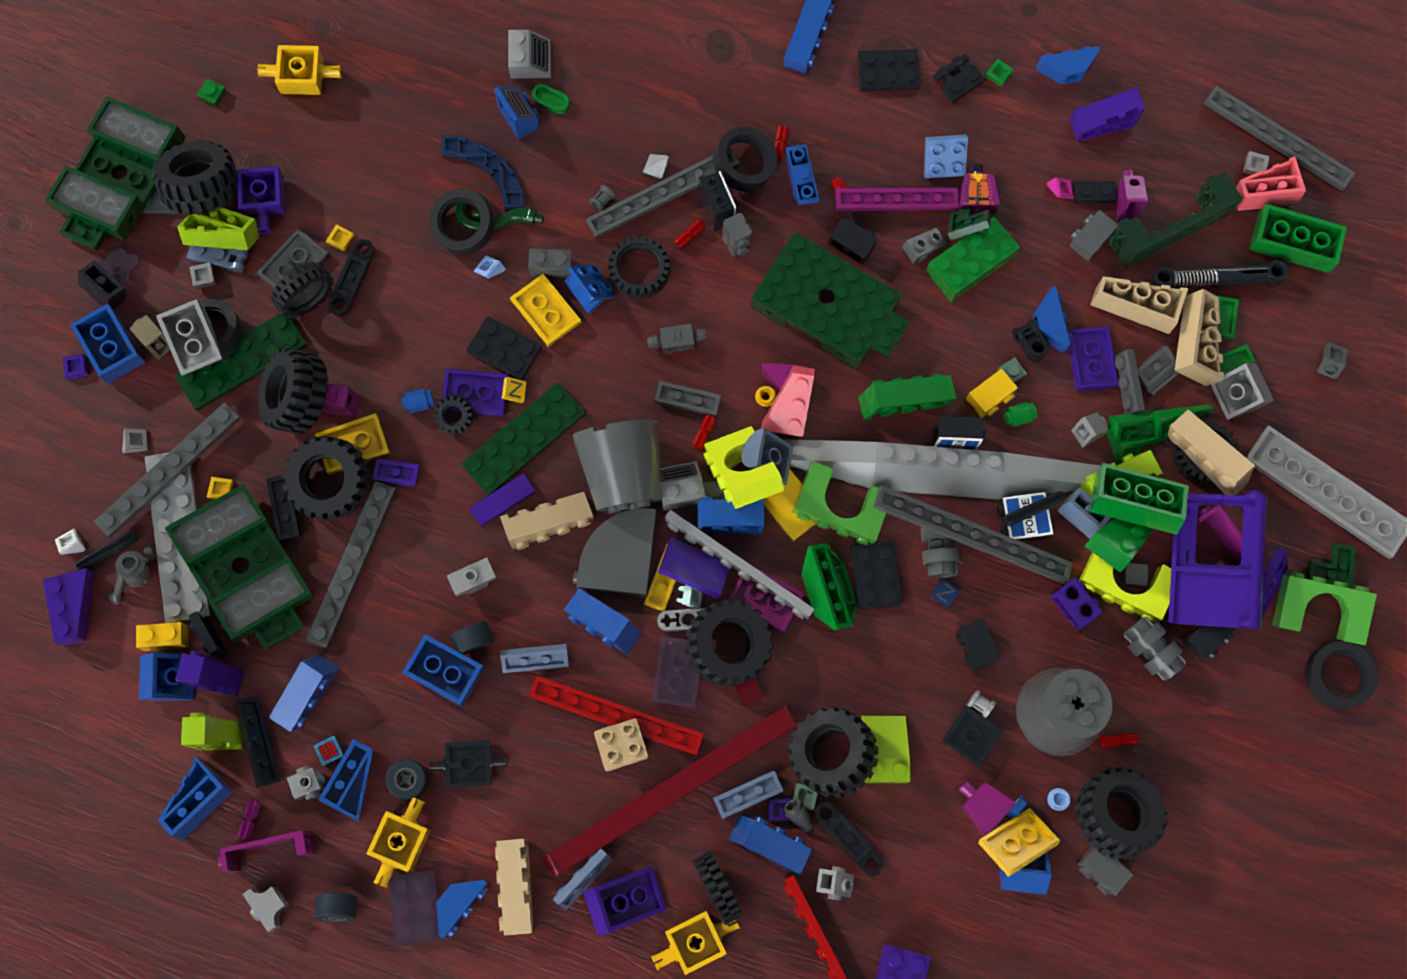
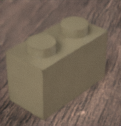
(150, 336)

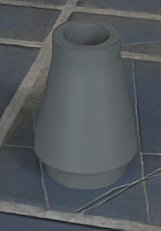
(798, 814)

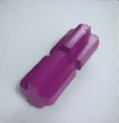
(247, 825)

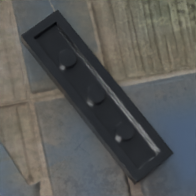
(257, 741)

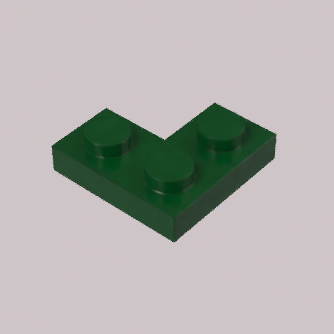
(964, 223)
(1340, 567)

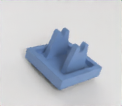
(945, 156)

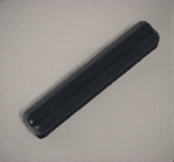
(1034, 508)
(107, 550)

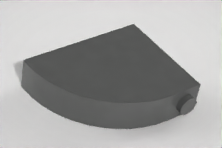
(619, 555)

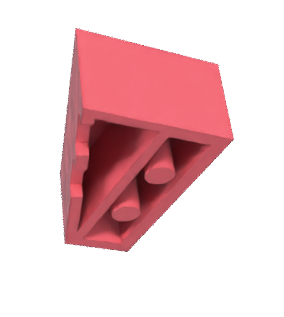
(1276, 186)
(791, 405)

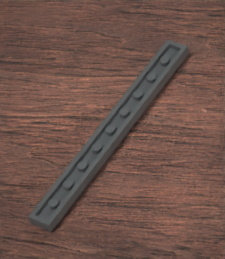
(972, 534)

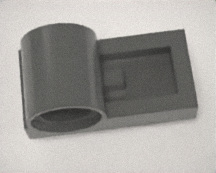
(923, 245)

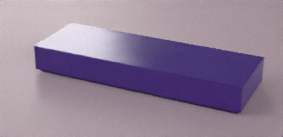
(502, 500)

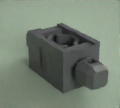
(676, 338)

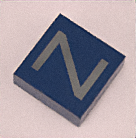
(944, 593)

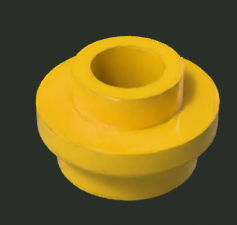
(765, 390)

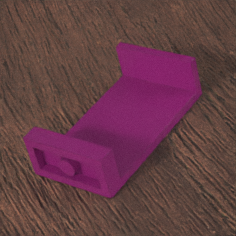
(1224, 529)
(303, 842)

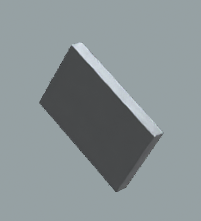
(294, 252)

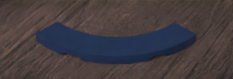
(491, 163)

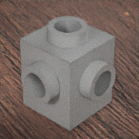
(299, 781)
(835, 883)

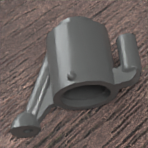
(131, 571)

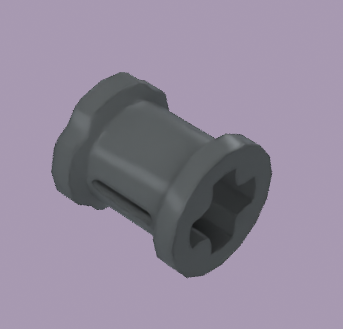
(601, 199)

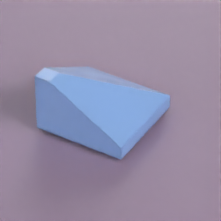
(489, 267)

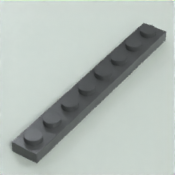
(1279, 138)
(653, 196)
(167, 470)
(351, 565)

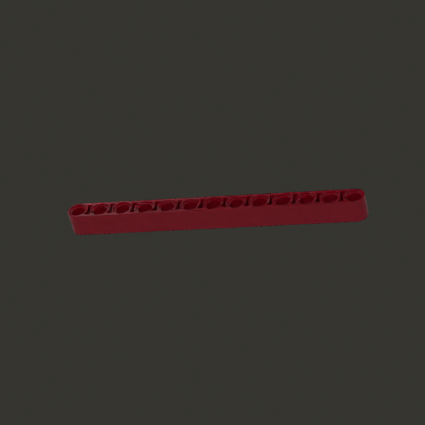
(670, 791)

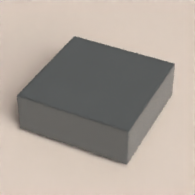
(1136, 574)

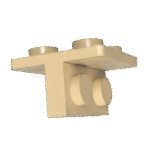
(620, 745)

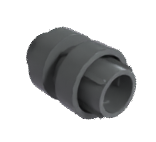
(941, 555)
(1160, 656)

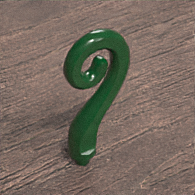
(516, 215)

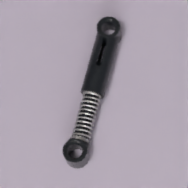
(1223, 275)

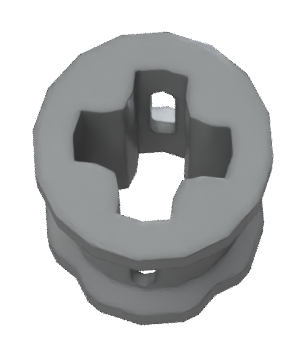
(981, 704)

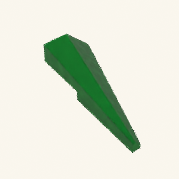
(1138, 430)

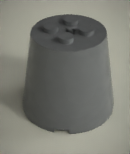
(621, 464)
(1050, 718)

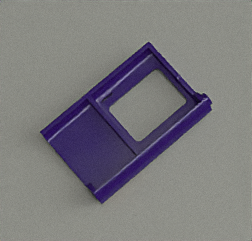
(1219, 592)

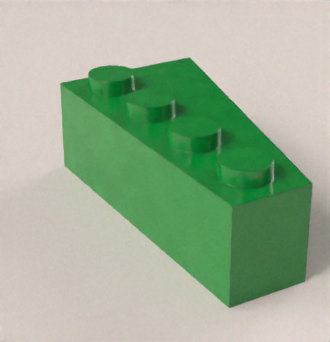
(906, 395)
(1118, 542)

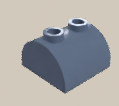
(765, 448)

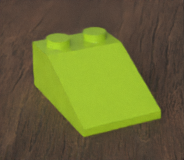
(893, 749)

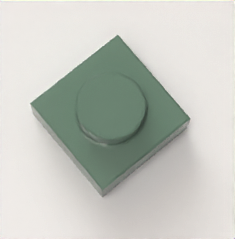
(1013, 370)

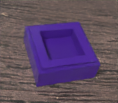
(75, 366)
(776, 809)

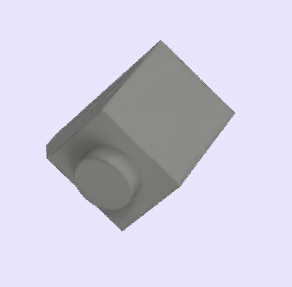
(1090, 429)

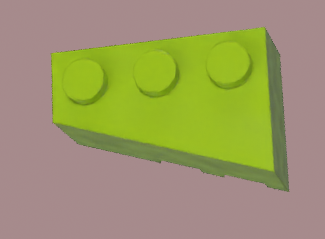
(219, 230)
(1141, 463)
(211, 733)

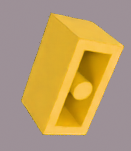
(992, 393)
(162, 636)

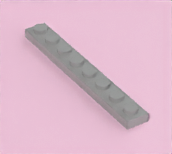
(745, 570)

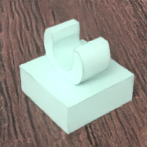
(691, 597)

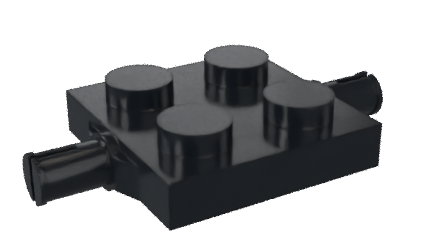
(468, 764)

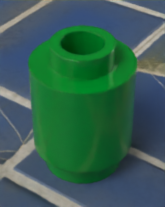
(1020, 414)

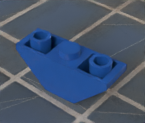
(1069, 65)
(801, 175)
(1053, 321)
(457, 903)

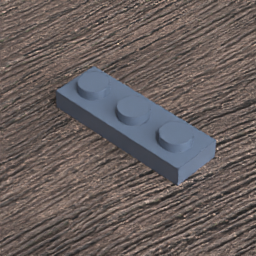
(534, 658)
(748, 794)
(582, 879)

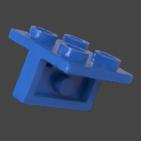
(589, 286)

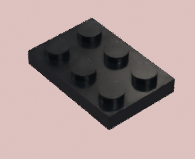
(888, 70)
(504, 348)
(876, 576)

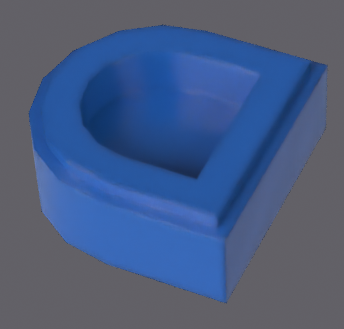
(1020, 804)

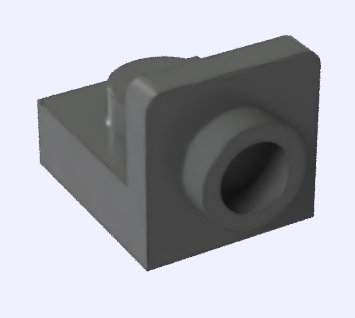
(1333, 360)

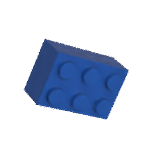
(107, 343)
(721, 517)
(444, 670)

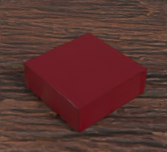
(748, 692)

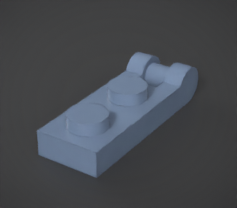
(218, 257)

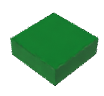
(999, 72)

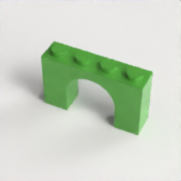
(813, 507)
(1355, 605)

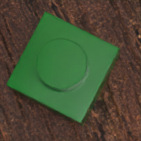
(211, 92)

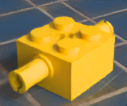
(299, 70)
(384, 845)
(690, 957)

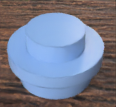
(1058, 799)

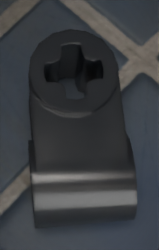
(1029, 337)

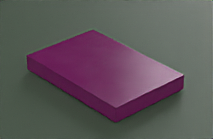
(776, 614)

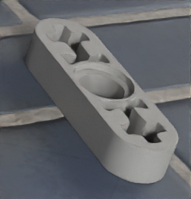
(672, 615)

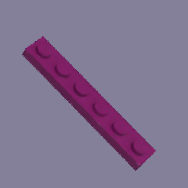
(896, 199)

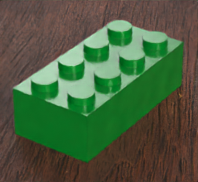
(1297, 238)
(972, 260)
(1139, 498)

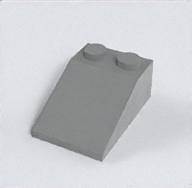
(190, 336)

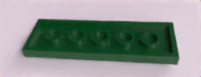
(245, 364)
(523, 439)

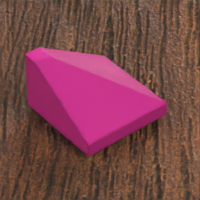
(1061, 187)

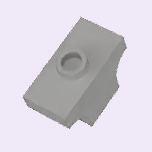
(472, 578)
(266, 906)

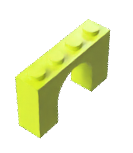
(745, 486)
(1152, 603)

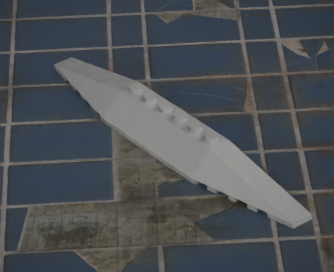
(940, 469)

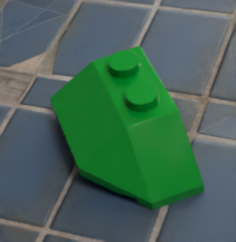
(829, 587)

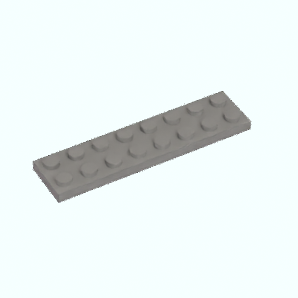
(1329, 492)
(178, 586)

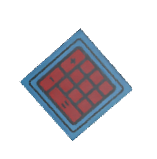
(329, 750)

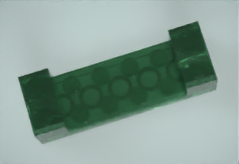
(1217, 201)

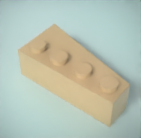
(1141, 302)
(1200, 339)
(1211, 453)
(547, 520)
(514, 886)

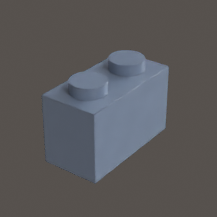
(1077, 511)

